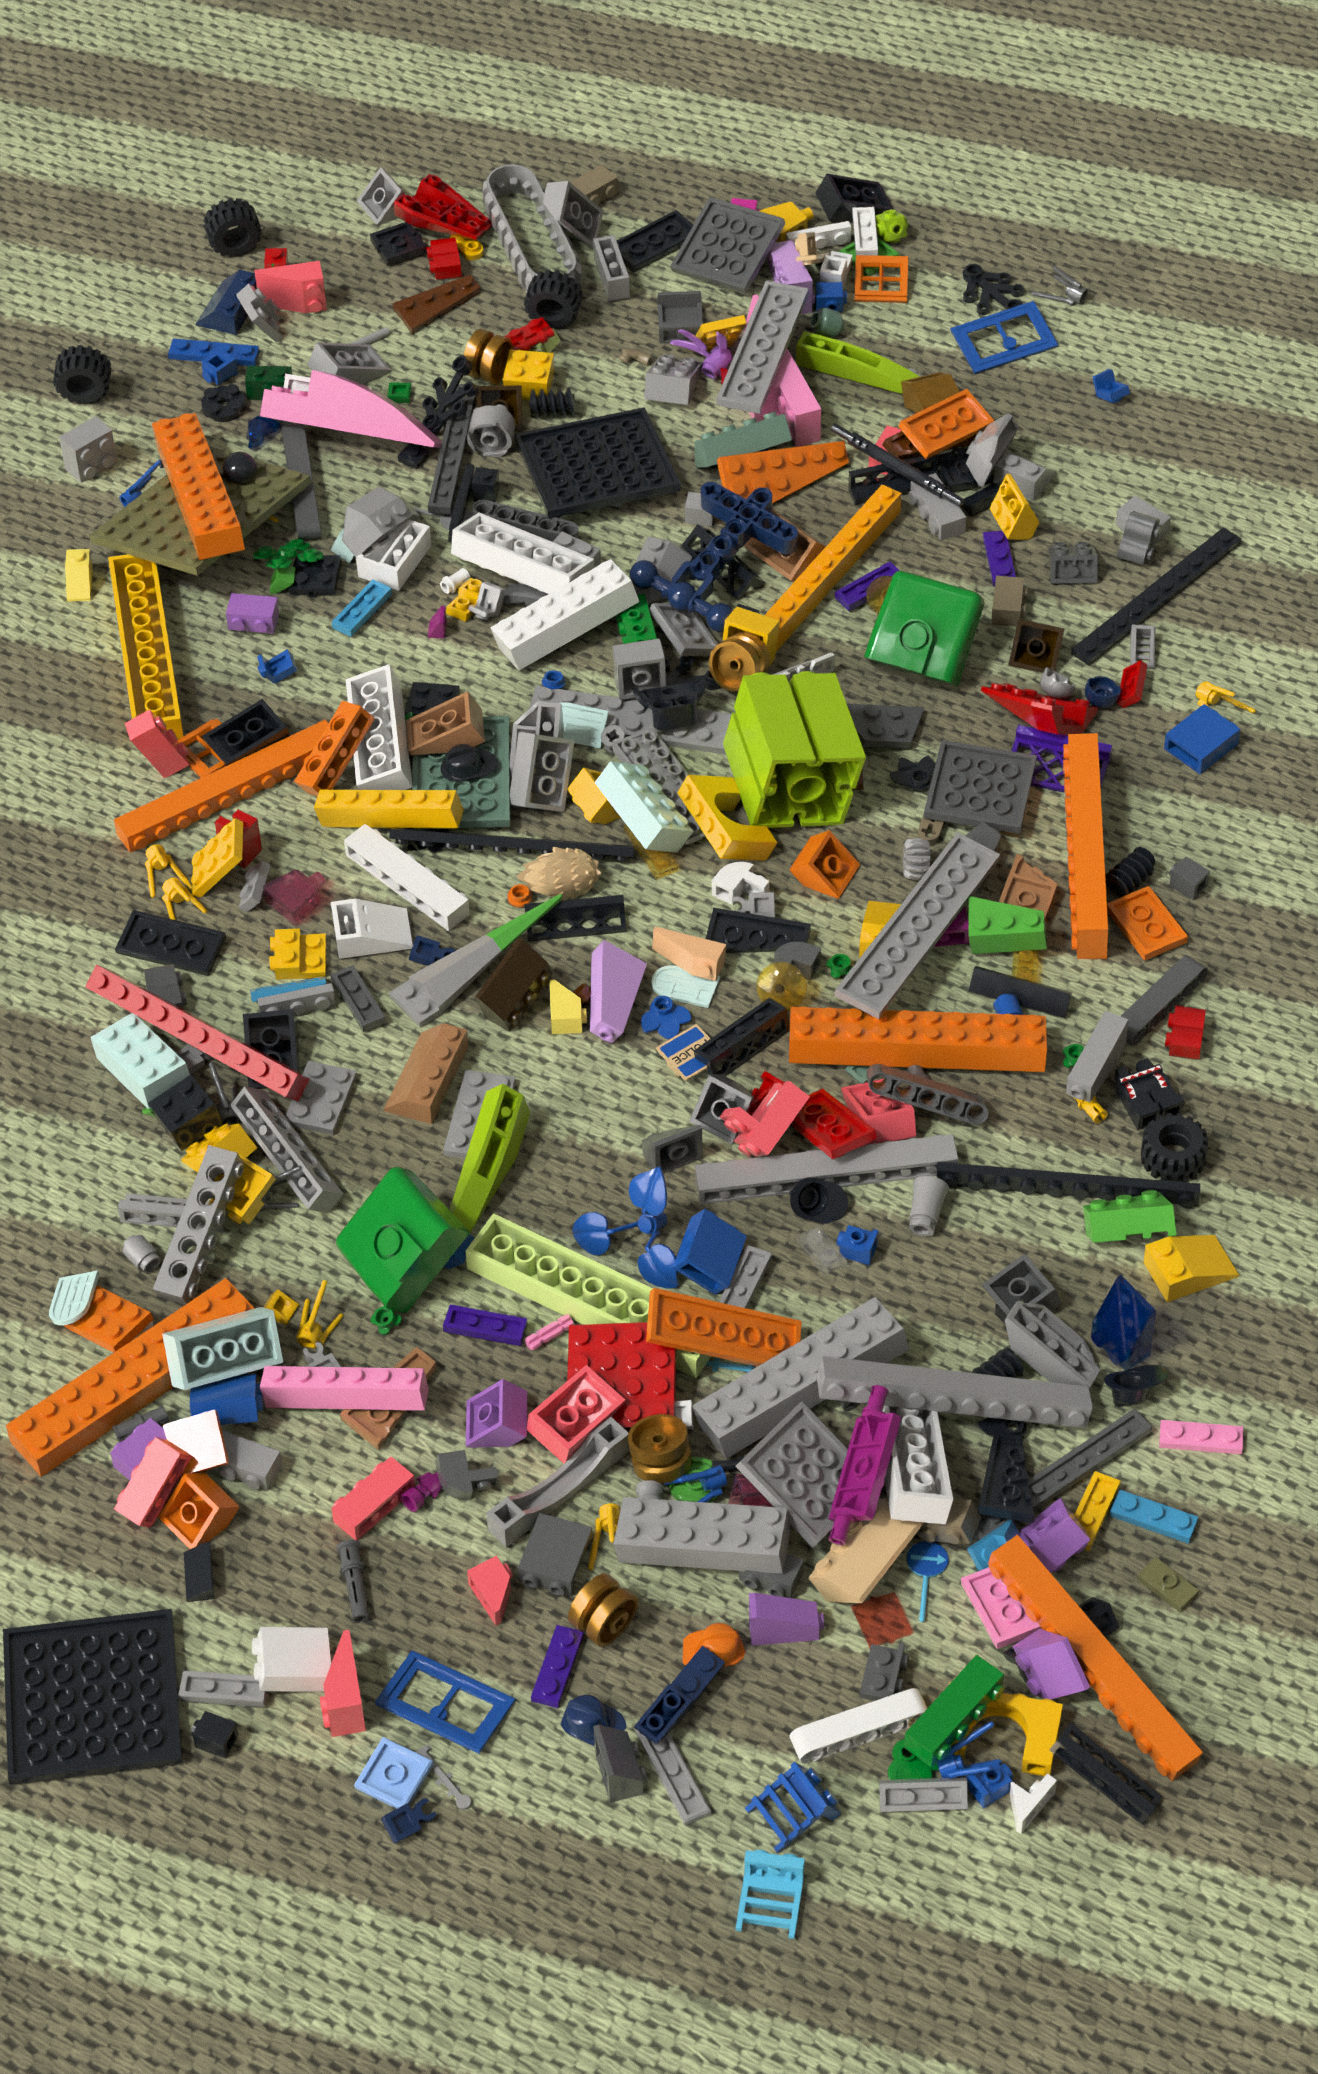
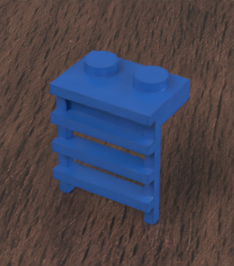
(807, 1793)

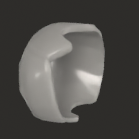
(1056, 685)

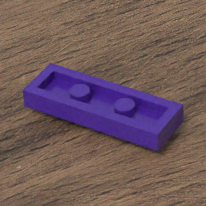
(998, 555)
(855, 593)
(485, 1325)
(557, 1666)

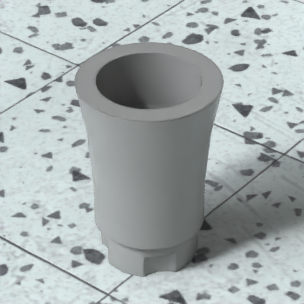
(927, 1204)

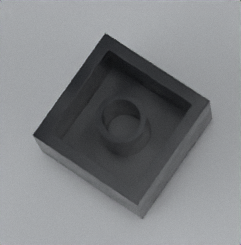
(186, 1112)

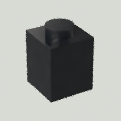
(485, 484)
(214, 1734)

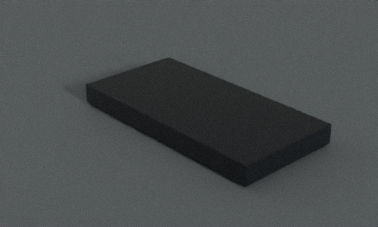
(654, 241)
(170, 942)

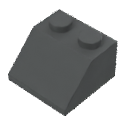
(1021, 1283)
(618, 1763)

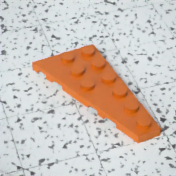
(780, 469)

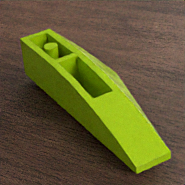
(850, 362)
(490, 1152)

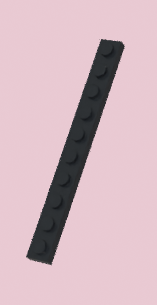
(1156, 596)
(501, 843)
(1063, 1183)

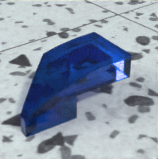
(258, 428)

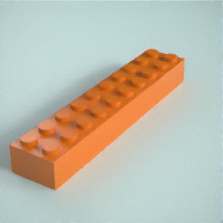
(198, 486)
(1086, 846)
(918, 1039)
(113, 1387)

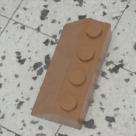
(788, 565)
(428, 1073)

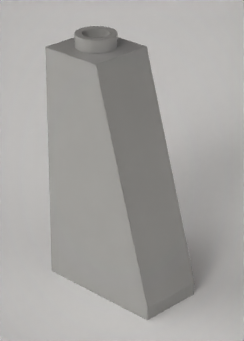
(1098, 1057)

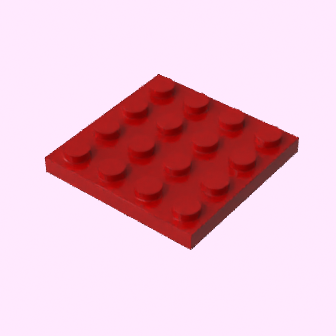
(629, 1364)

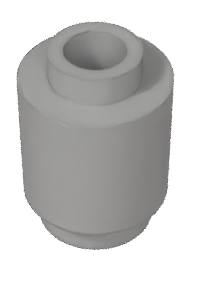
(141, 1253)

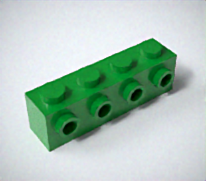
(636, 622)
(954, 1711)

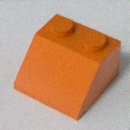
(825, 865)
(198, 1509)

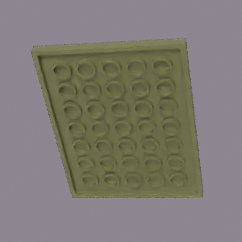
(157, 532)

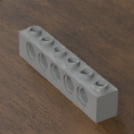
(286, 1149)
(215, 1162)

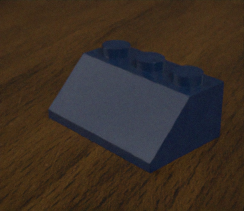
(224, 309)

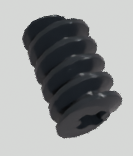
(552, 402)
(1130, 872)
(1002, 1364)

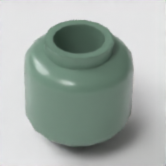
(827, 322)

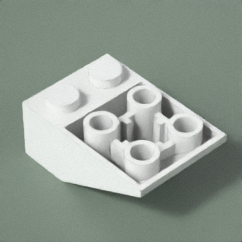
(369, 928)

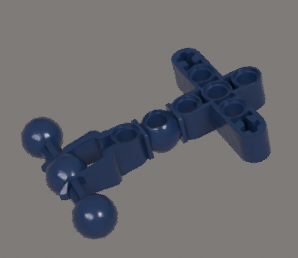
(743, 520)

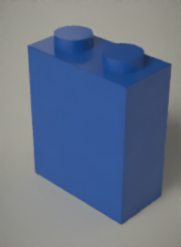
(1202, 738)
(709, 1251)
(234, 1398)

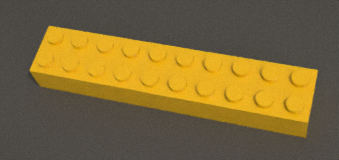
(144, 640)

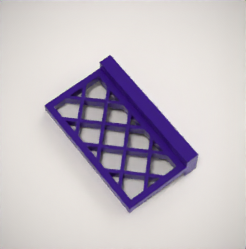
(1053, 743)

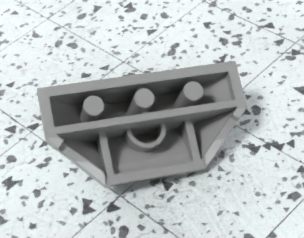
(990, 447)
(373, 518)
(667, 557)
(540, 719)
(1050, 1345)

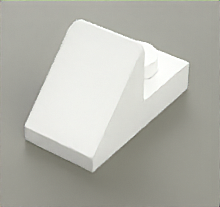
(1028, 1804)

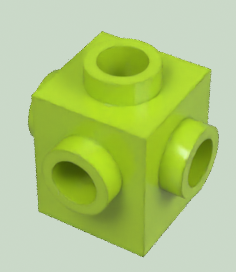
(891, 226)

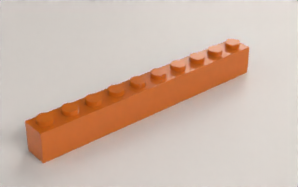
(217, 790)
(1102, 1665)

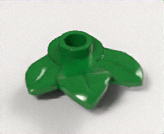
(908, 1767)

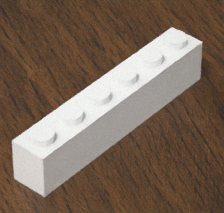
(407, 877)

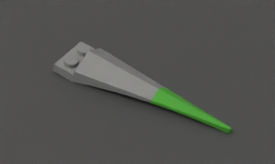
(439, 984)

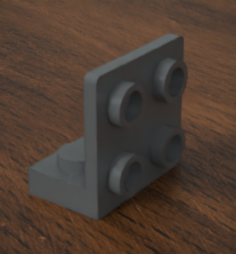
(1073, 563)

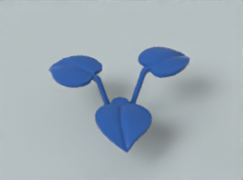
(646, 1192)

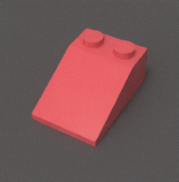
(294, 286)
(888, 1117)
(573, 1413)
(342, 1698)

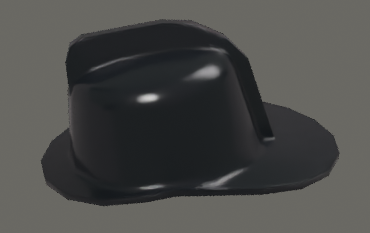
(467, 763)
(818, 1200)
(1134, 1384)

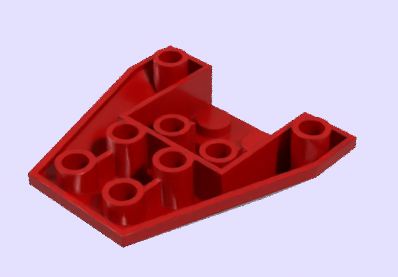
(442, 210)
(1042, 711)

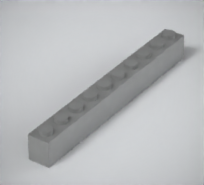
(861, 1166)
(956, 1392)

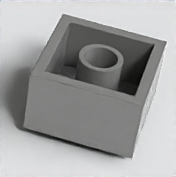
(88, 449)
(638, 667)

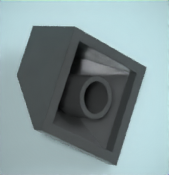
(717, 1096)
(673, 1148)

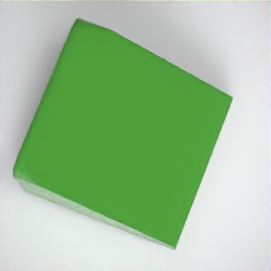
(282, 579)

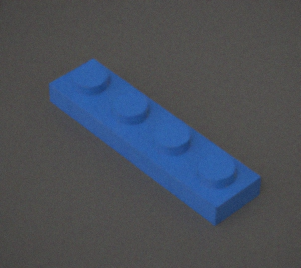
(200, 350)

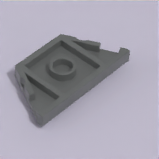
(885, 724)

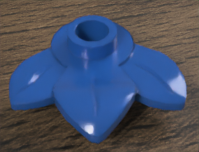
(665, 1021)

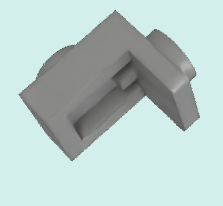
(488, 601)

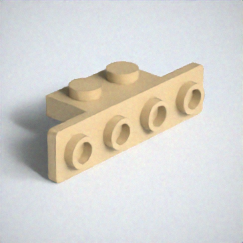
(806, 246)

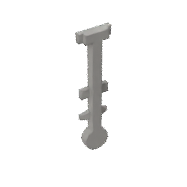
(463, 1801)

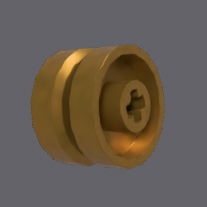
(488, 355)
(736, 657)
(660, 1448)
(603, 1609)

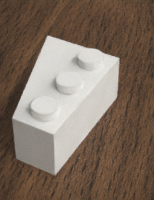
(396, 556)

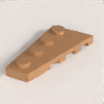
(378, 1424)

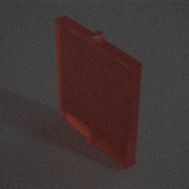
(882, 1619)

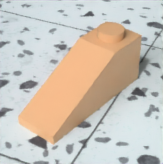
(691, 953)

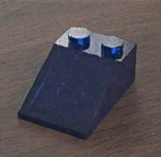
(1124, 1325)

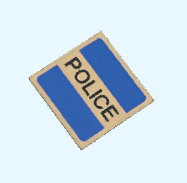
(680, 1052)

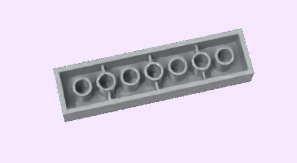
(769, 1392)

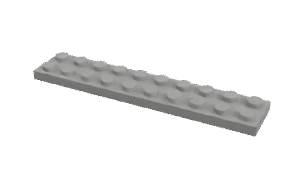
(633, 718)
(917, 925)

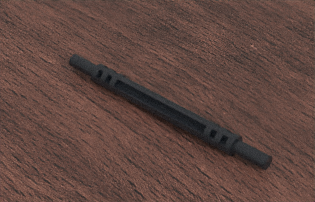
(898, 465)

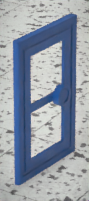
(1012, 354)
(436, 1719)

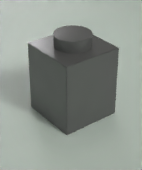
(1189, 878)

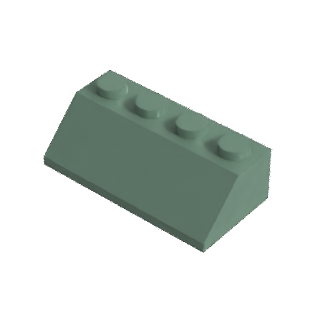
(742, 440)

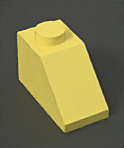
(78, 574)
(565, 1010)

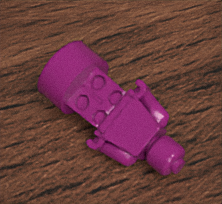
(414, 1497)

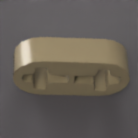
(936, 828)

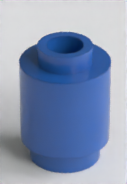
(1007, 1005)

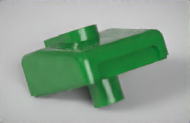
(925, 627)
(400, 1239)

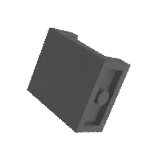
(678, 312)
(554, 1554)

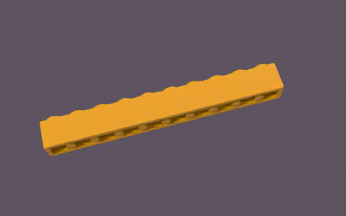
(834, 561)

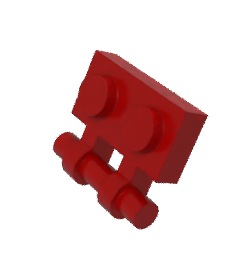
(530, 335)

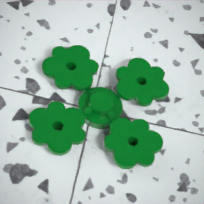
(286, 552)

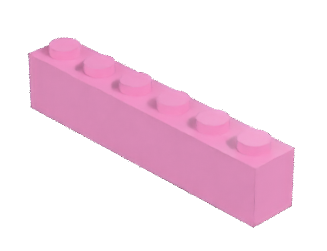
(344, 1388)

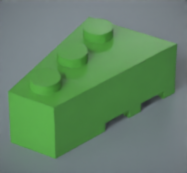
(1005, 927)
(1129, 1217)

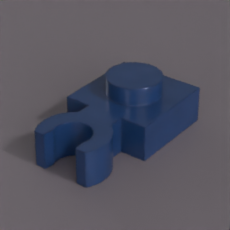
(427, 951)
(404, 1821)

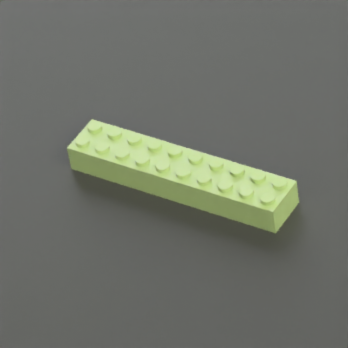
(563, 1280)

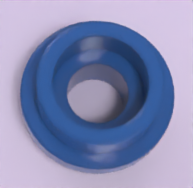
(553, 680)

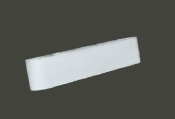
(858, 1725)

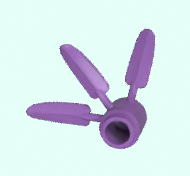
(715, 360)

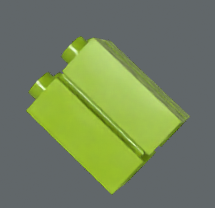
(793, 749)

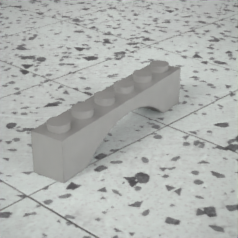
(519, 1512)

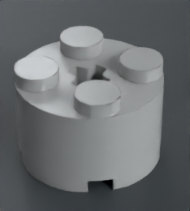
(491, 430)

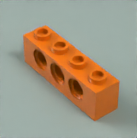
(334, 748)

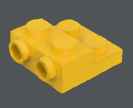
(297, 954)
(248, 1192)

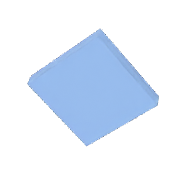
(393, 1774)

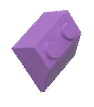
(497, 1416)
(1055, 1536)
(1050, 1665)

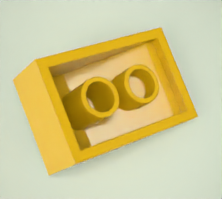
(875, 919)
(1187, 1264)

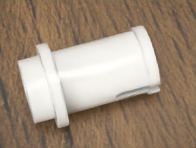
(451, 583)

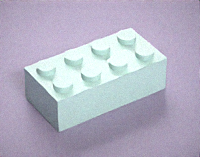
(644, 806)
(139, 1058)
(222, 1348)

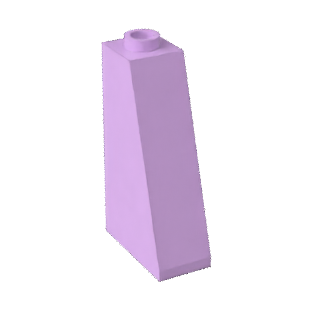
(613, 989)

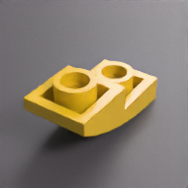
(467, 596)

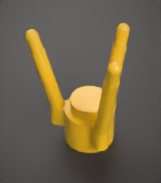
(1210, 694)
(159, 860)
(176, 893)
(310, 1331)
(607, 1521)

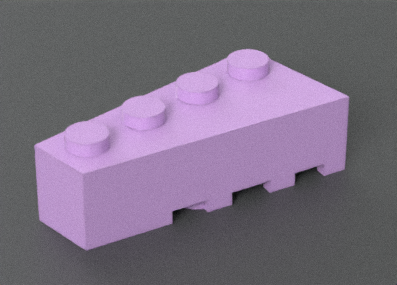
(789, 271)

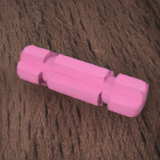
(549, 1332)

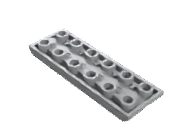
(663, 767)

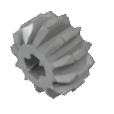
(916, 858)

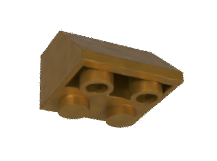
(927, 390)

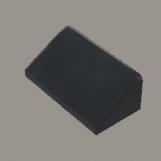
(981, 499)
(199, 1573)

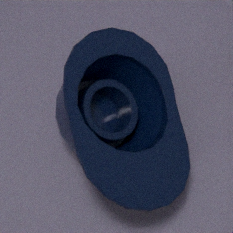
(587, 1712)

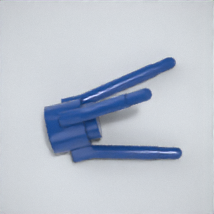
(134, 491)
(711, 1479)
(954, 1765)

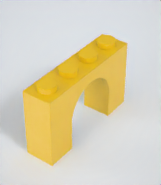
(705, 799)
(1039, 1722)

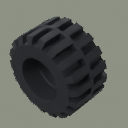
(231, 214)
(553, 298)
(82, 374)
(1169, 1163)

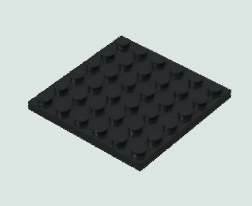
(597, 462)
(91, 1696)

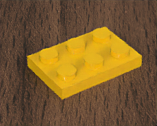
(729, 327)
(217, 858)

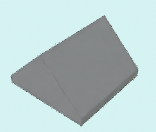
(380, 196)

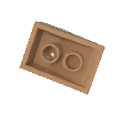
(446, 726)

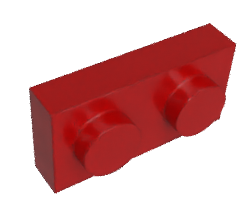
(1132, 684)

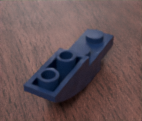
(679, 1696)

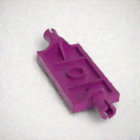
(864, 1466)

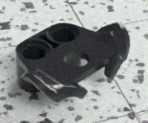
(674, 709)

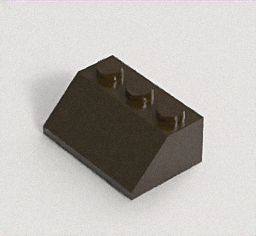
(513, 985)

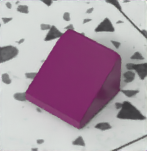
(438, 624)

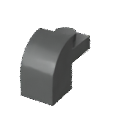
(800, 954)
(458, 1480)

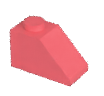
(491, 1586)

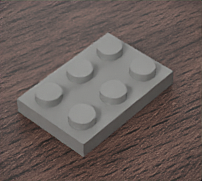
(684, 630)
(322, 1098)

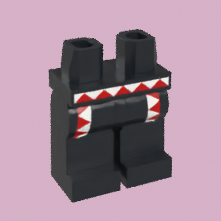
(1146, 1093)

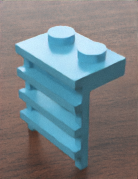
(771, 1875)

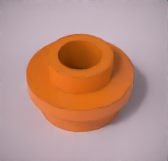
(519, 890)

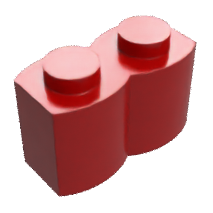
(444, 258)
(1186, 1032)

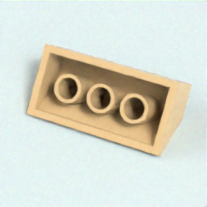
(871, 1547)

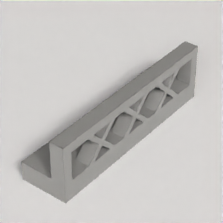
(155, 1211)

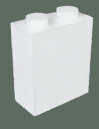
(291, 1658)

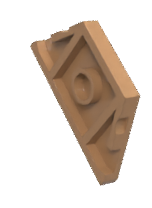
(1028, 887)

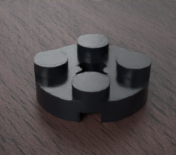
(214, 396)

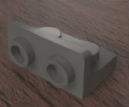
(883, 1672)

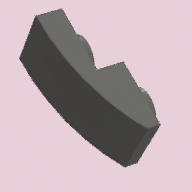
(522, 593)

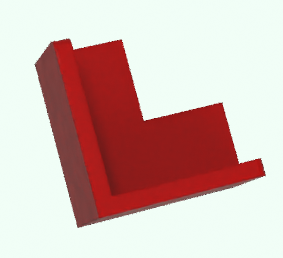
(251, 835)

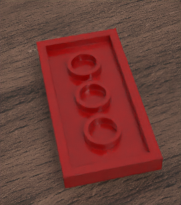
(832, 1125)

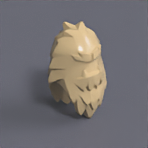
(561, 872)

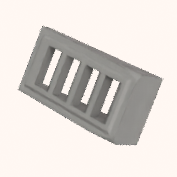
(1145, 632)

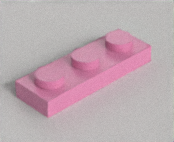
(1201, 1437)

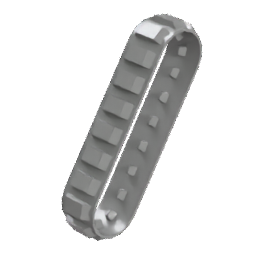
(523, 181)

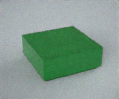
(399, 392)

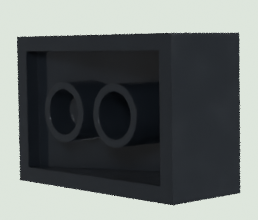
(842, 193)
(246, 733)
(274, 1035)

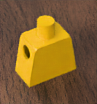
(794, 218)

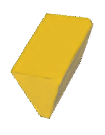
(282, 1305)

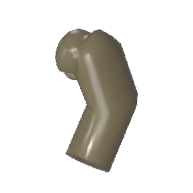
(636, 354)

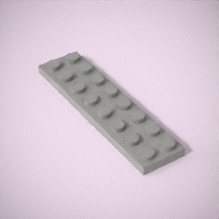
(762, 347)

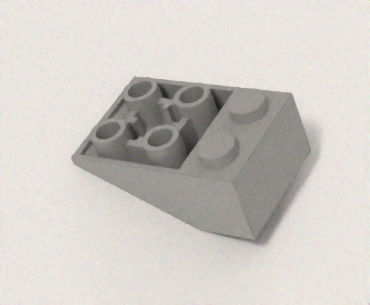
(672, 379)

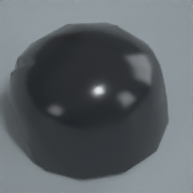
(239, 467)

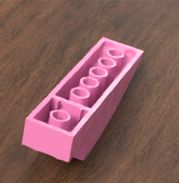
(793, 398)
(347, 407)

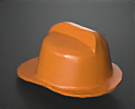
(718, 1639)

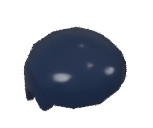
(1102, 692)

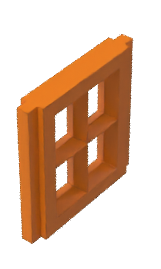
(881, 262)
(195, 763)

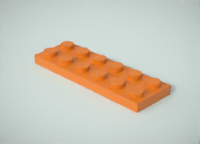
(718, 1328)

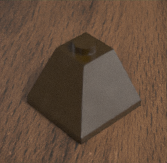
(503, 395)
(1036, 646)

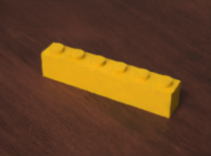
(389, 808)

